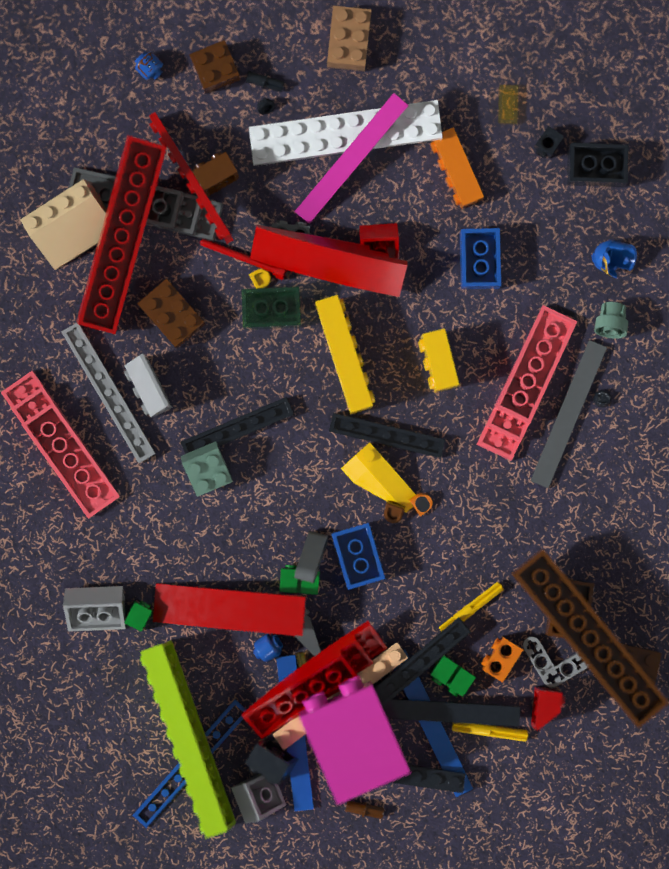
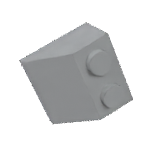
(257, 798)

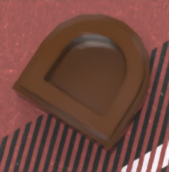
(393, 512)

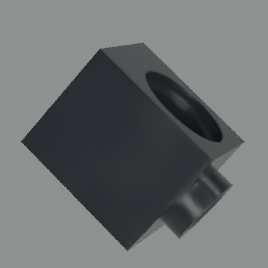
(551, 135)

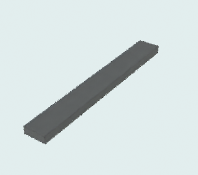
(568, 414)

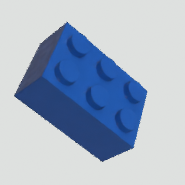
(480, 258)
(358, 556)

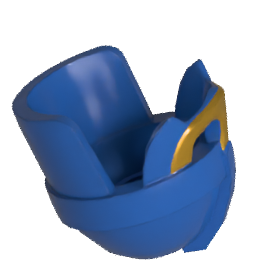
(614, 255)

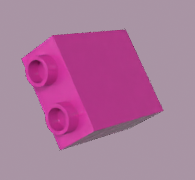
(353, 740)

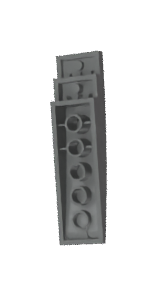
(168, 210)

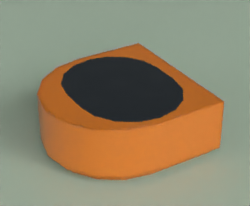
(422, 503)

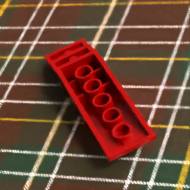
(329, 260)
(229, 609)
(320, 674)

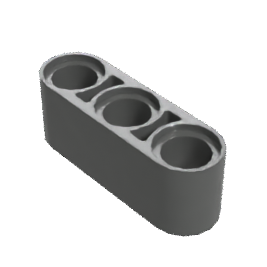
(311, 556)

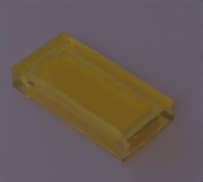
(508, 104)

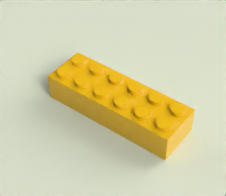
(343, 353)

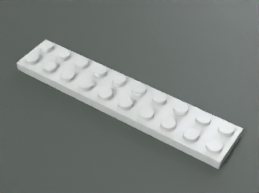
(336, 132)

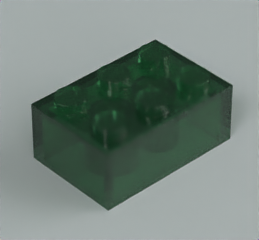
(271, 308)

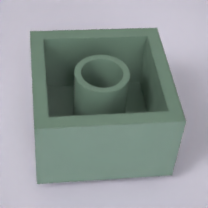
(206, 469)

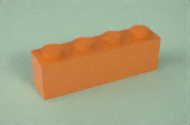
(457, 169)

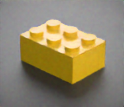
(438, 361)

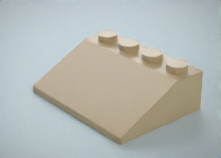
(67, 224)

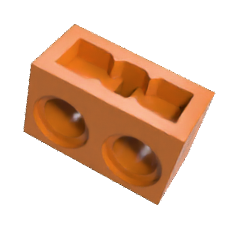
(506, 661)

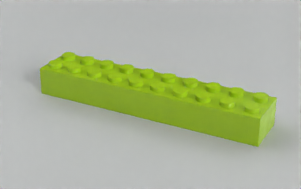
(188, 739)

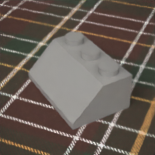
(147, 386)
(94, 608)

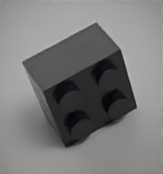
(271, 761)

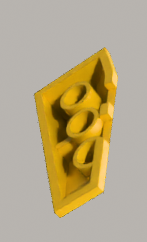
(376, 475)

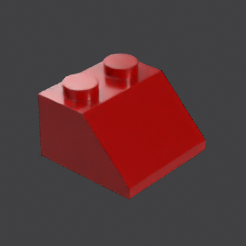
(381, 238)
(546, 705)

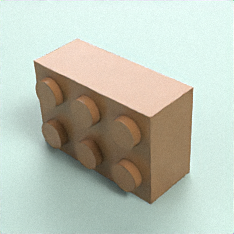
(349, 38)

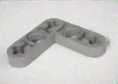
(549, 668)

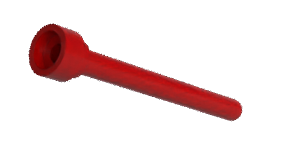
(278, 272)

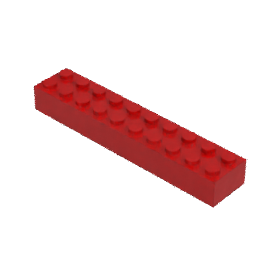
(121, 234)

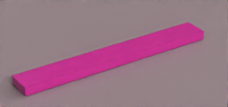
(351, 158)

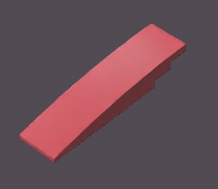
(527, 383)
(60, 444)

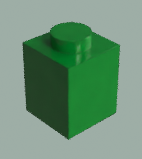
(139, 615)

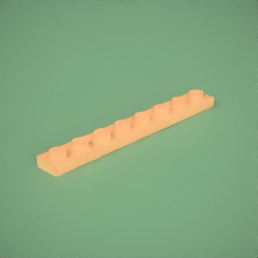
(382, 665)

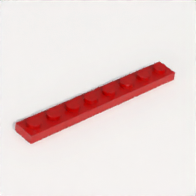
(193, 185)

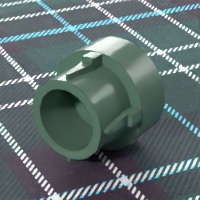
(612, 321)

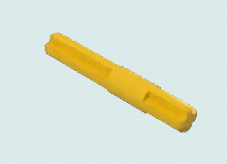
(475, 605)
(492, 731)

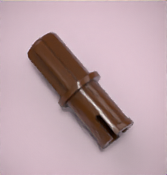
(364, 809)

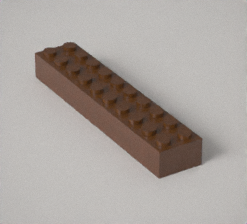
(590, 638)

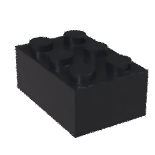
(597, 164)

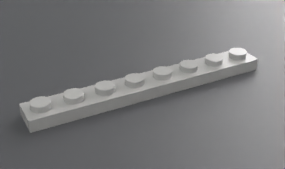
(108, 393)

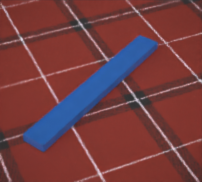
(436, 734)
(300, 774)
(165, 792)

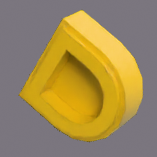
(260, 278)

